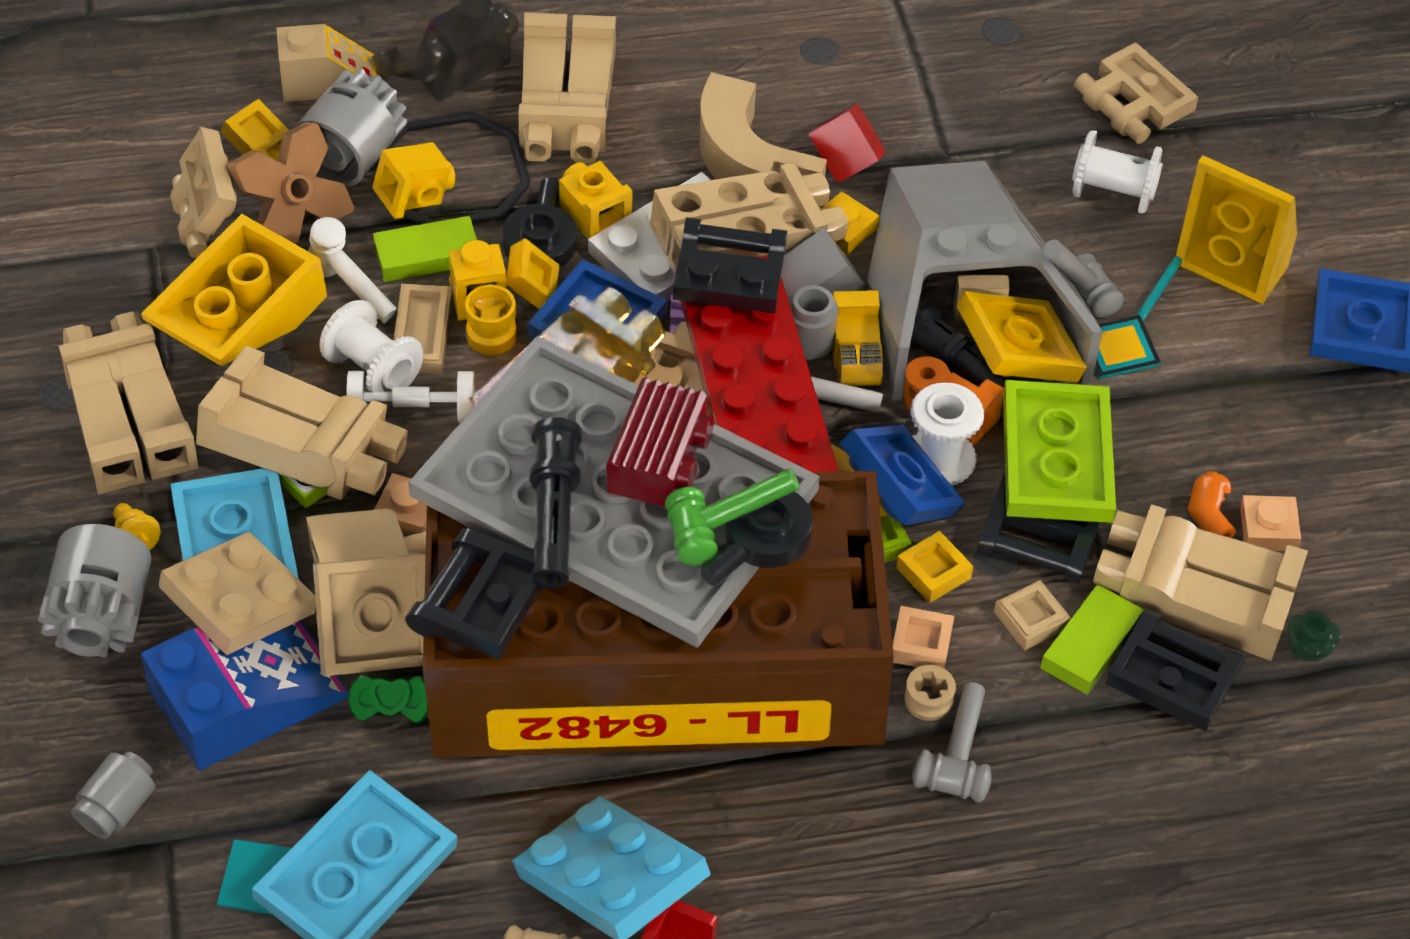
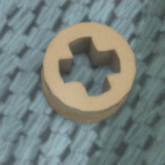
(941, 683)

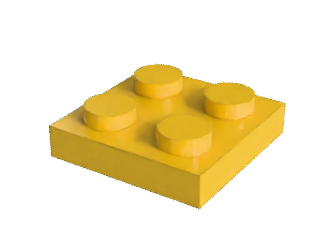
(1021, 337)

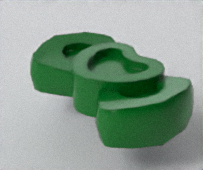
(389, 697)

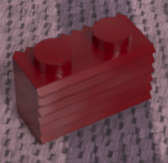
(659, 442)

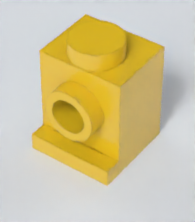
(412, 177)
(590, 190)
(473, 267)

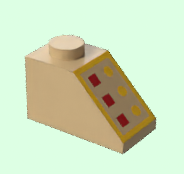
(314, 59)

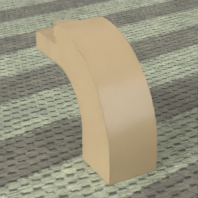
(726, 136)

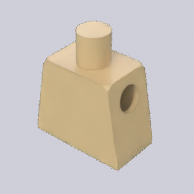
(360, 536)

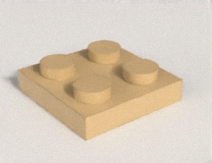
(237, 592)
(364, 613)

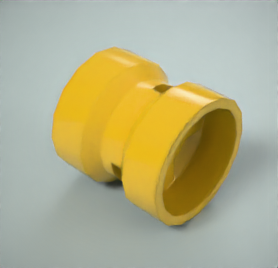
(490, 320)

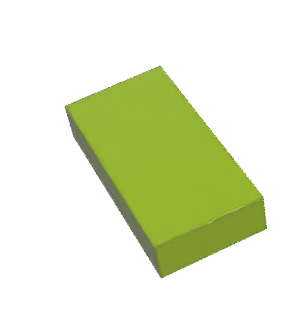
(420, 248)
(1091, 639)

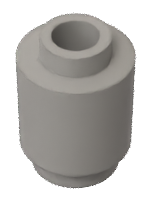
(815, 320)
(113, 794)

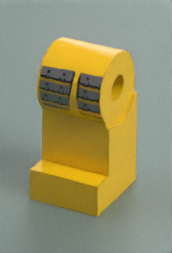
(857, 338)

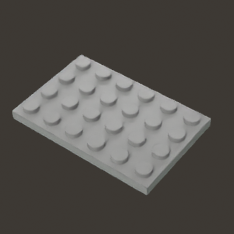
(616, 542)

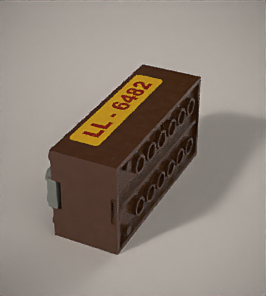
(784, 667)

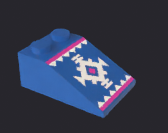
(237, 698)

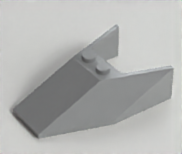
(950, 222)

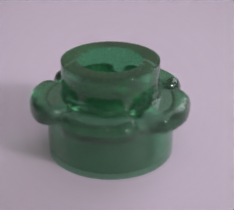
(1307, 644)

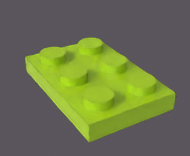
(1058, 451)

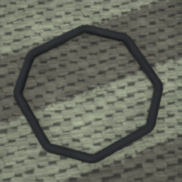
(491, 125)

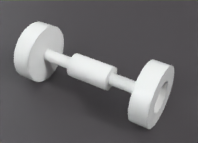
(416, 395)

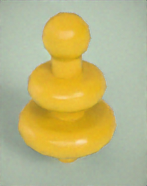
(138, 524)

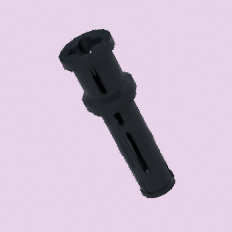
(952, 348)
(552, 459)

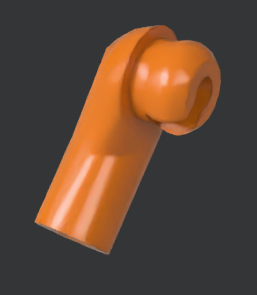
(1206, 503)

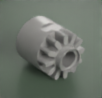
(358, 121)
(95, 589)

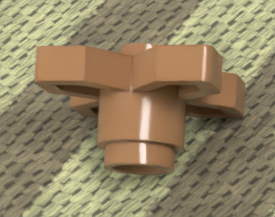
(290, 185)

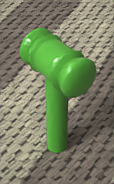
(694, 520)

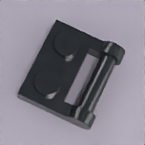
(729, 278)
(1071, 532)
(491, 605)
(1170, 679)

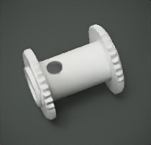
(1117, 171)
(354, 336)
(946, 418)

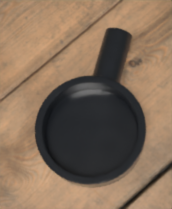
(543, 225)
(764, 538)

